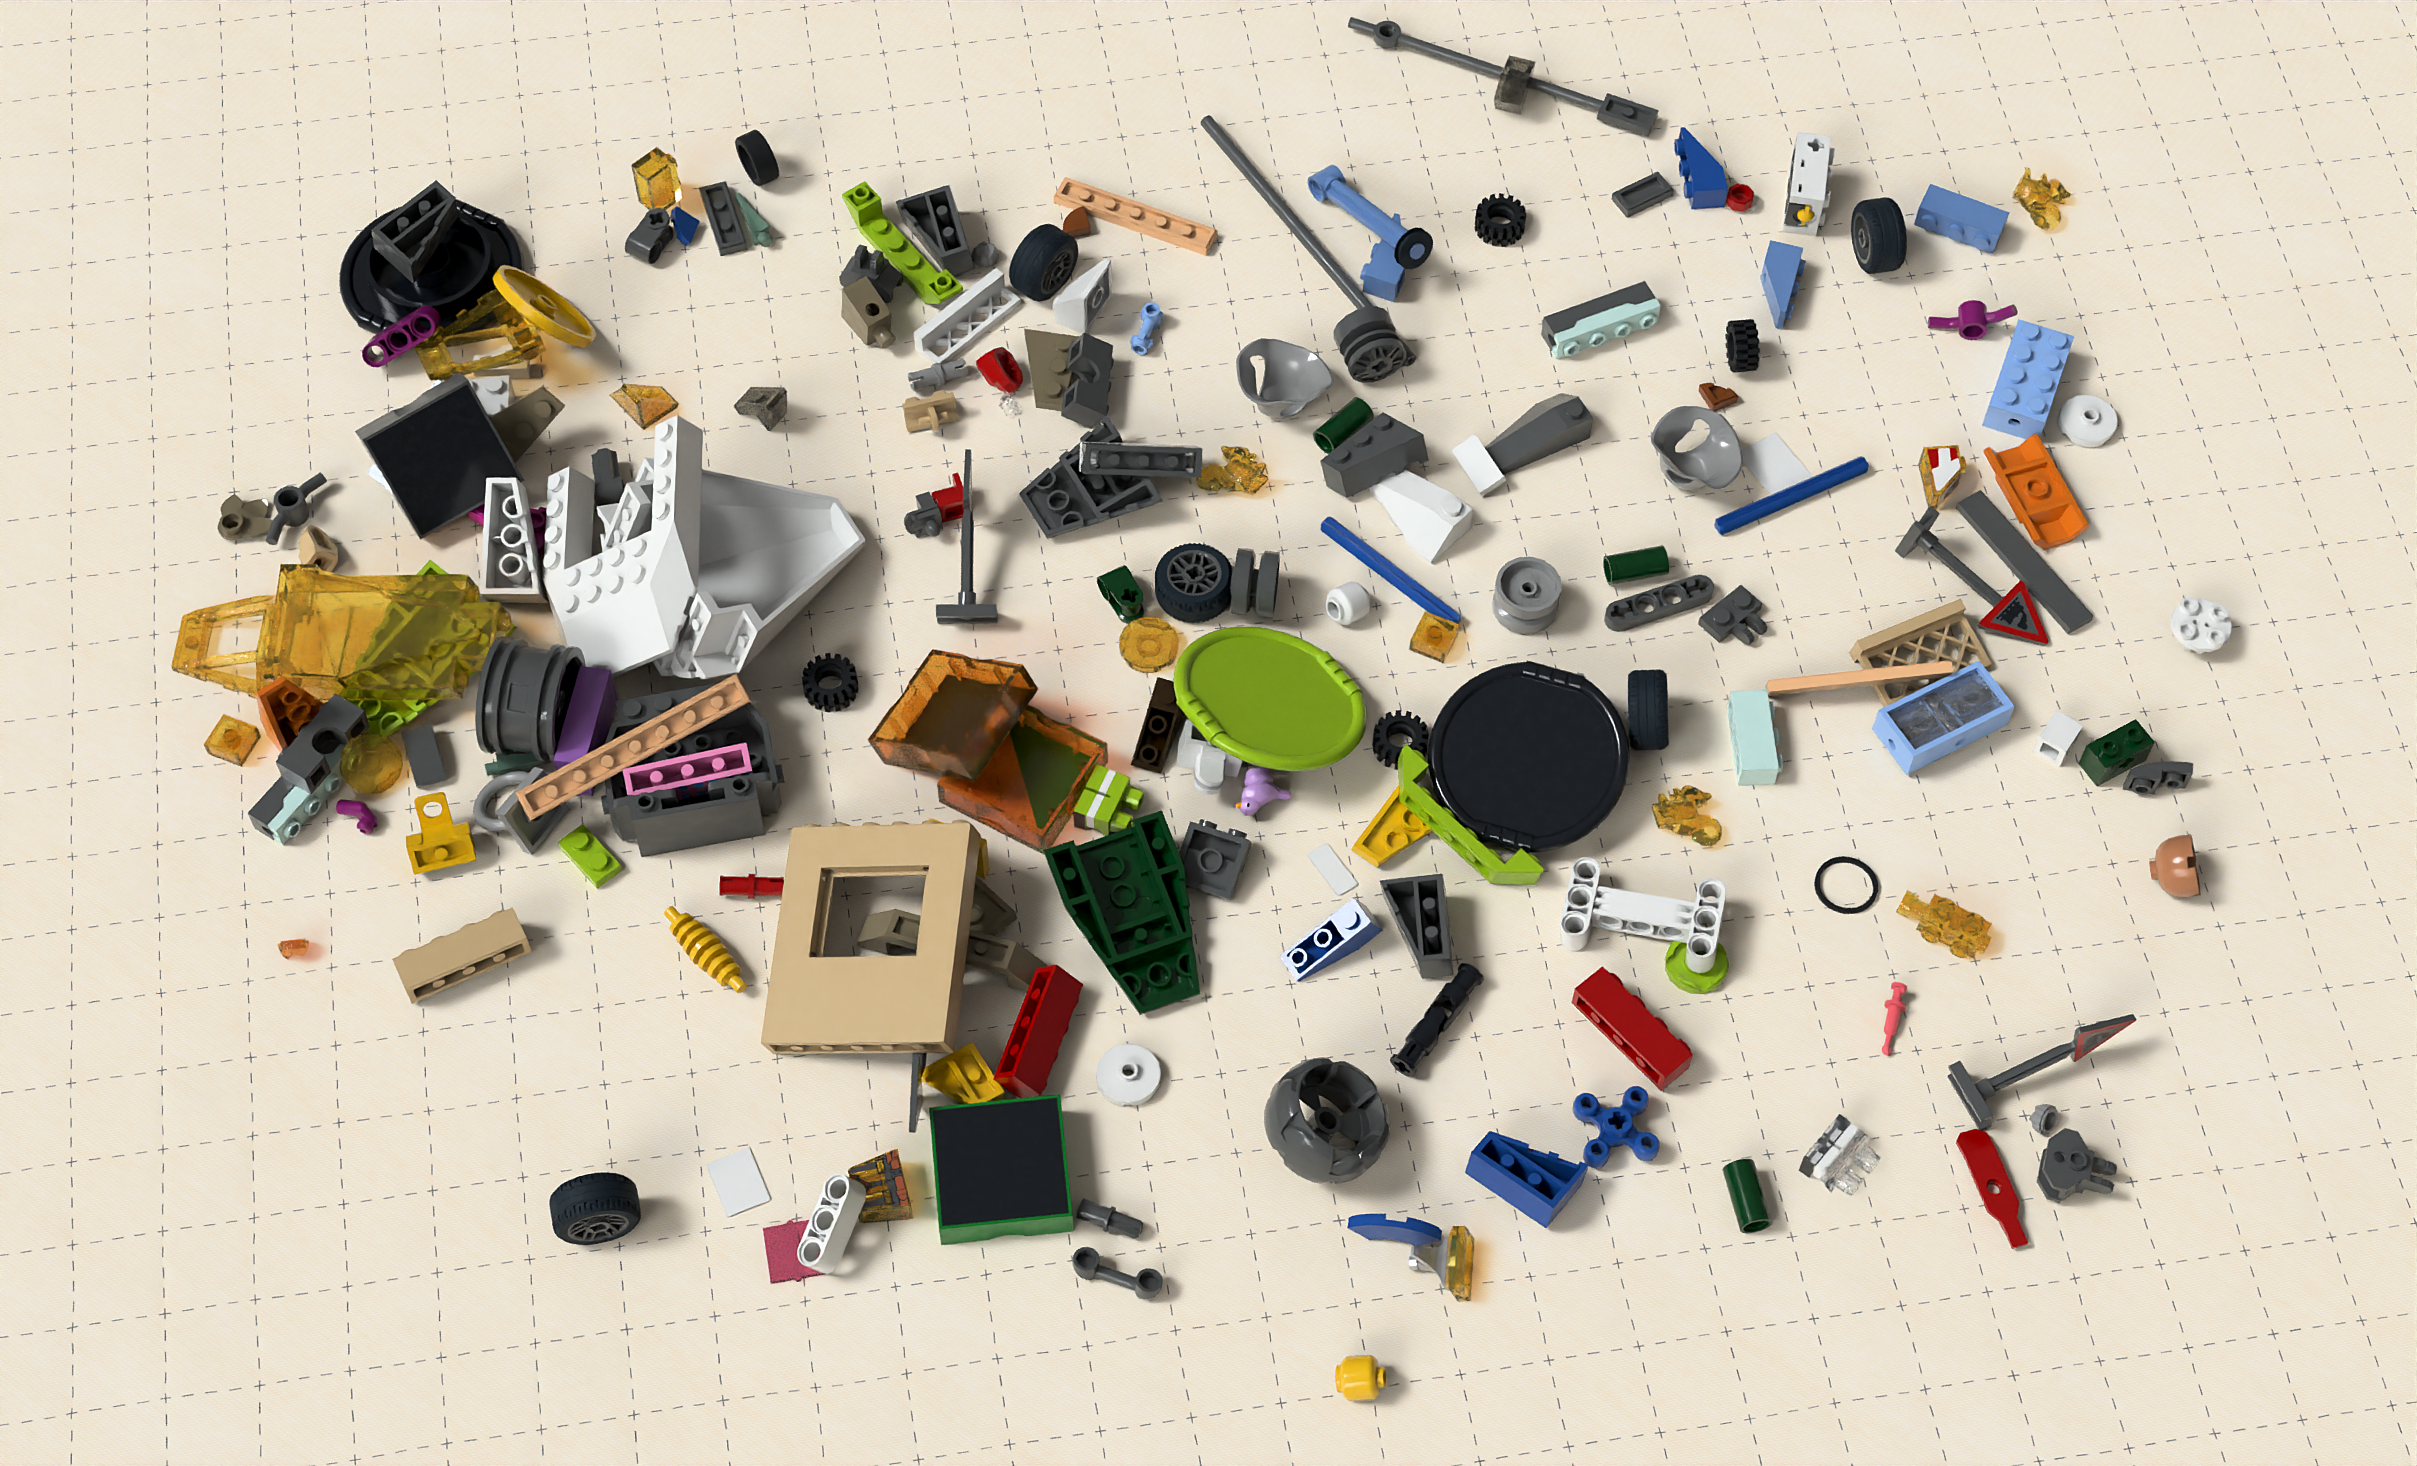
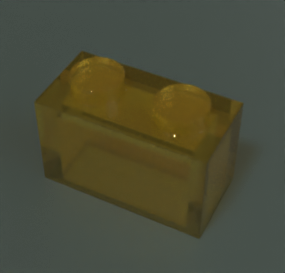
(657, 180)

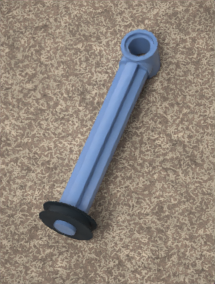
(1410, 246)

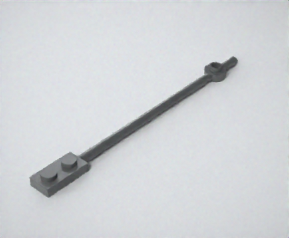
(1611, 110)

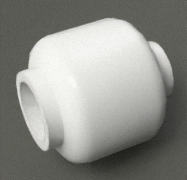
(1348, 603)

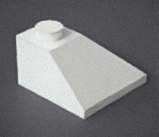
(1084, 298)

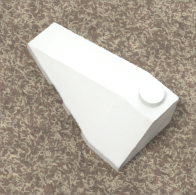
(1423, 512)

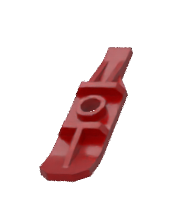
(1986, 1170)

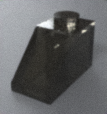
(1514, 84)

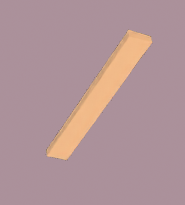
(632, 747)

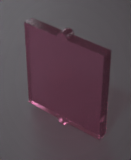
(781, 1252)

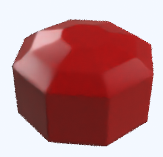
(1740, 197)

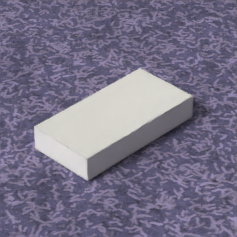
(1478, 465)

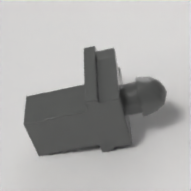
(925, 519)

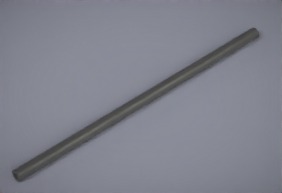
(1291, 220)

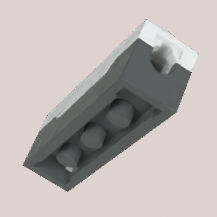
(1140, 459)

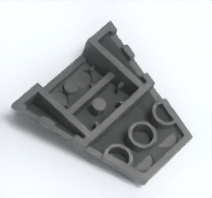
(1069, 500)

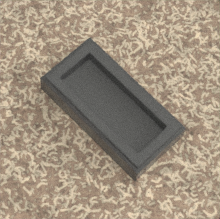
(1642, 194)

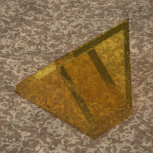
(644, 403)

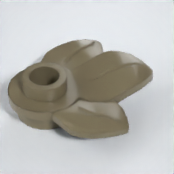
(247, 518)

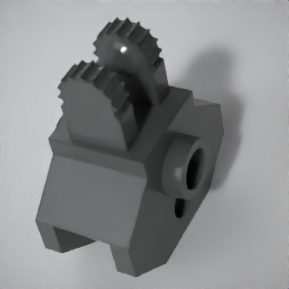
(876, 268)
(2068, 1168)

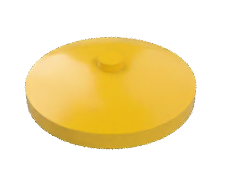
(543, 307)

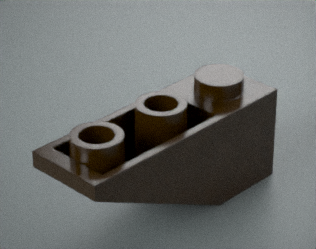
(1158, 728)

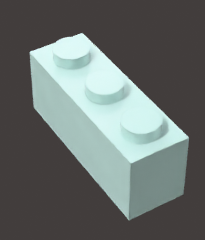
(1753, 737)

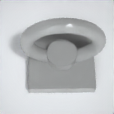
(526, 832)

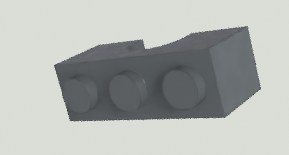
(1087, 399)
(335, 723)

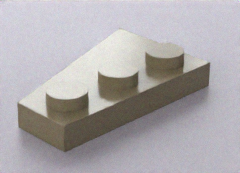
(1049, 366)

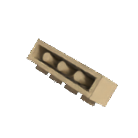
(462, 955)

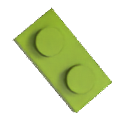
(589, 856)

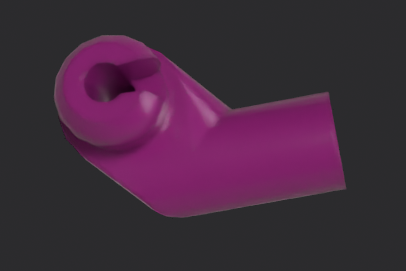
(360, 810)

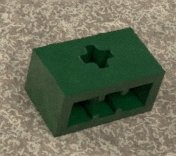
(2116, 752)

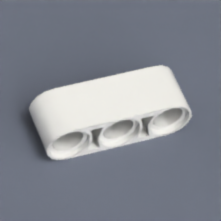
(832, 1239)

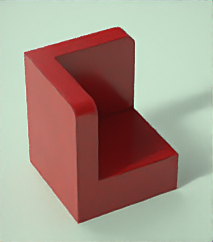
(950, 500)

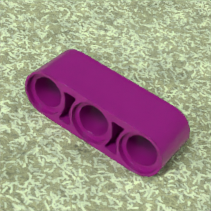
(394, 347)

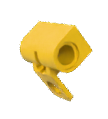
(440, 842)

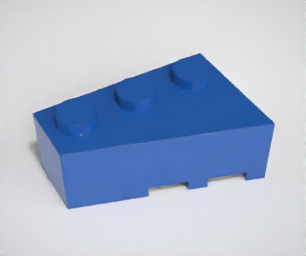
(1525, 1177)

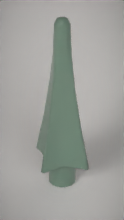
(758, 227)
(513, 762)

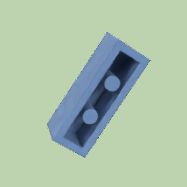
(1961, 218)

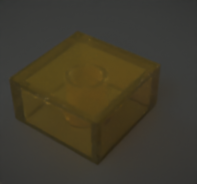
(1434, 637)
(232, 740)

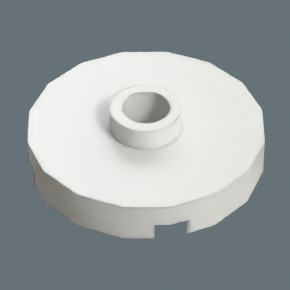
(2084, 431)
(1128, 1089)

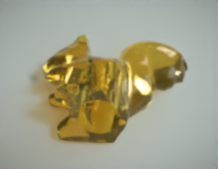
(2036, 198)
(1238, 475)
(1682, 817)

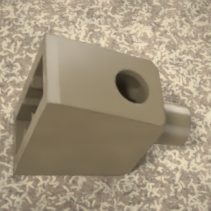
(867, 313)

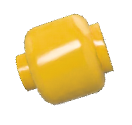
(1360, 1377)

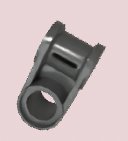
(650, 236)

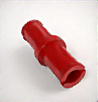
(751, 886)

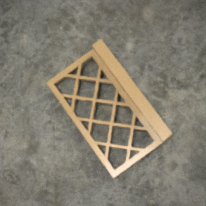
(1916, 629)

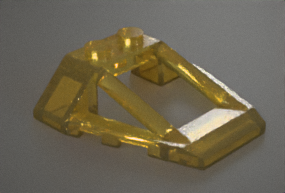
(523, 339)
(194, 639)

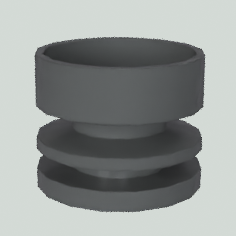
(1369, 344)

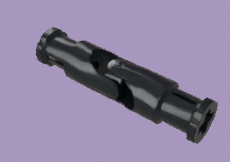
(1426, 1032)

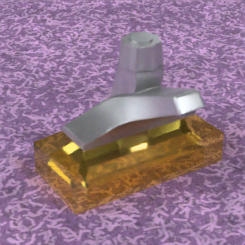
(1449, 1261)

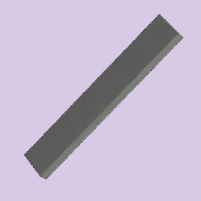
(2024, 562)

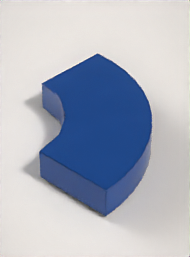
(1378, 1227)

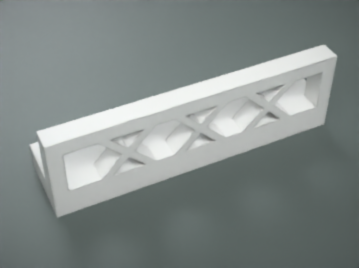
(960, 311)

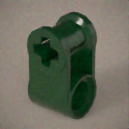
(1122, 593)

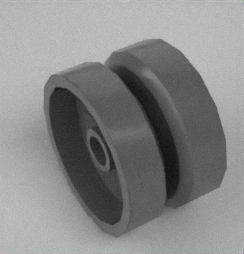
(1252, 582)

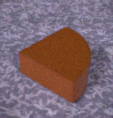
(1077, 223)
(1716, 396)

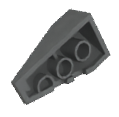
(1542, 432)

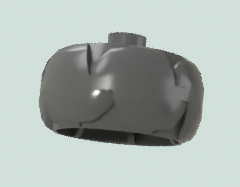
(1306, 1142)

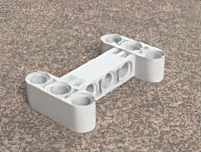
(1643, 914)

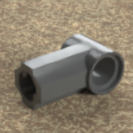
(607, 477)

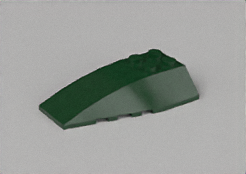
(1132, 909)

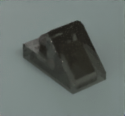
(766, 403)

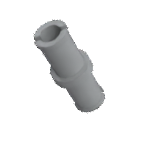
(938, 374)

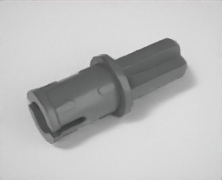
(1109, 1219)

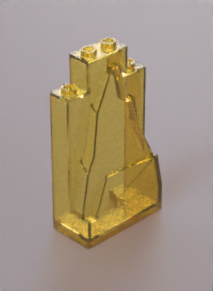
(380, 634)

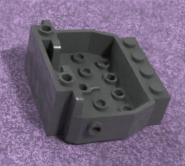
(733, 804)

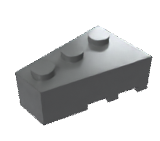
(938, 227)
(416, 230)
(1372, 453)
(1423, 921)

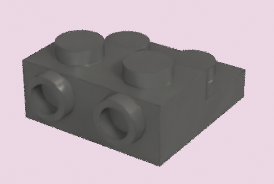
(1213, 858)

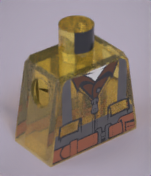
(885, 1189)

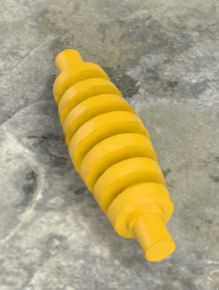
(705, 949)

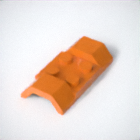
(2037, 493)

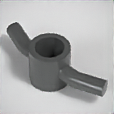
(292, 506)

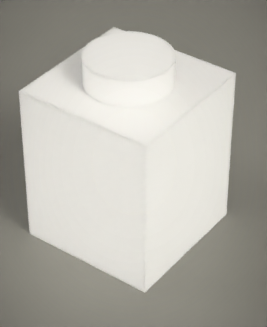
(2057, 738)

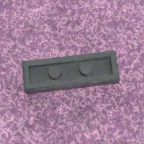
(723, 218)

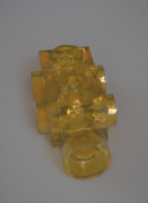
(1947, 923)

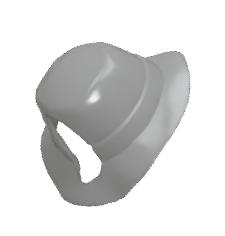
(1290, 377)
(1711, 463)

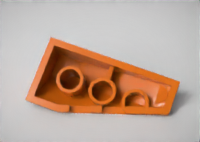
(285, 710)

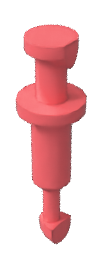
(1894, 1008)

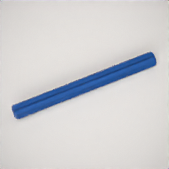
(1791, 495)
(1388, 570)

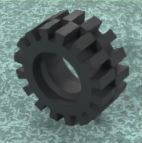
(1500, 232)
(1742, 345)
(830, 697)
(1398, 724)

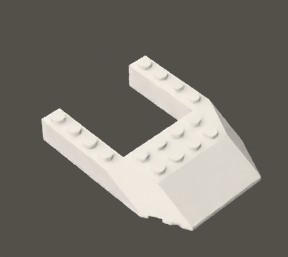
(631, 598)

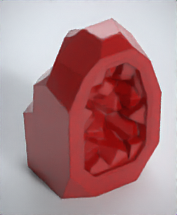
(1000, 370)

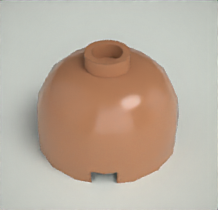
(2176, 867)

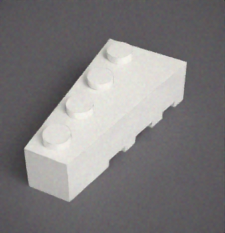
(509, 547)

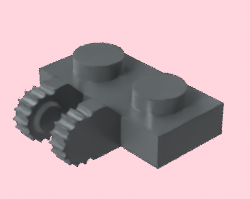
(1731, 614)

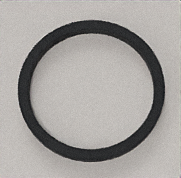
(1830, 905)

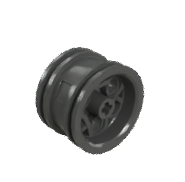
(525, 697)

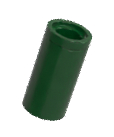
(1343, 425)
(1636, 565)
(1747, 1196)

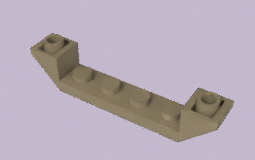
(982, 949)

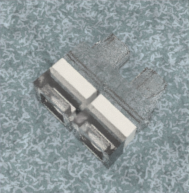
(1837, 1153)

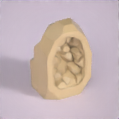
(317, 549)

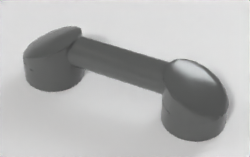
(1146, 1283)

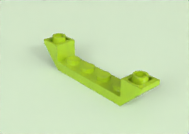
(881, 233)
(1518, 870)

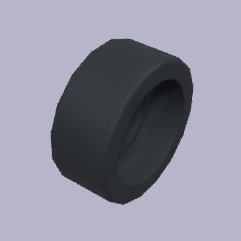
(757, 157)

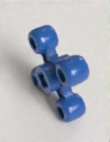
(1625, 1131)

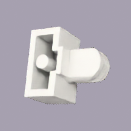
(1207, 760)

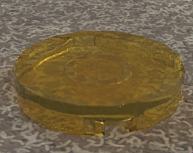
(1148, 644)
(371, 763)

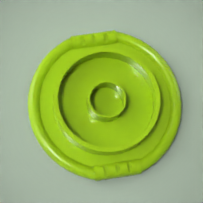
(1270, 698)

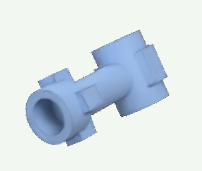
(1152, 318)

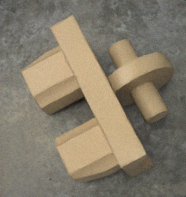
(930, 411)

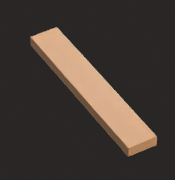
(1136, 216)
(1859, 678)

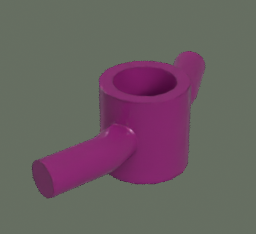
(1972, 319)

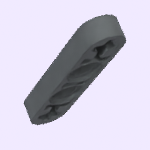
(1657, 599)

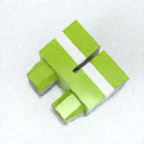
(1103, 802)

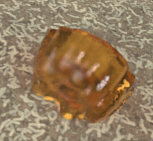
(292, 947)

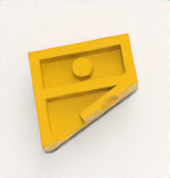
(964, 1077)

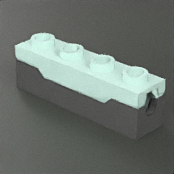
(1600, 320)
(287, 806)

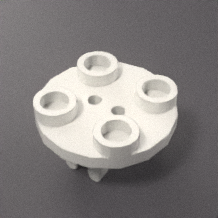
(2204, 614)

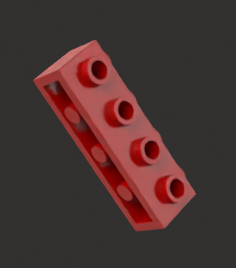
(1632, 1028)
(1038, 1032)

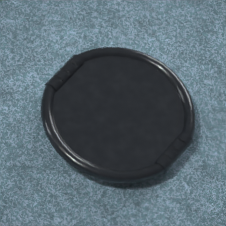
(451, 280)
(1529, 756)

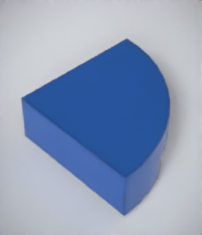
(684, 225)

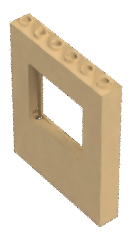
(871, 1000)

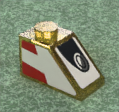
(1940, 472)

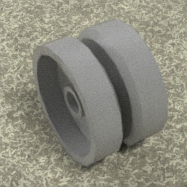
(1526, 595)

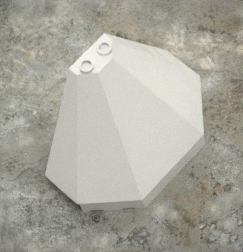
(759, 563)

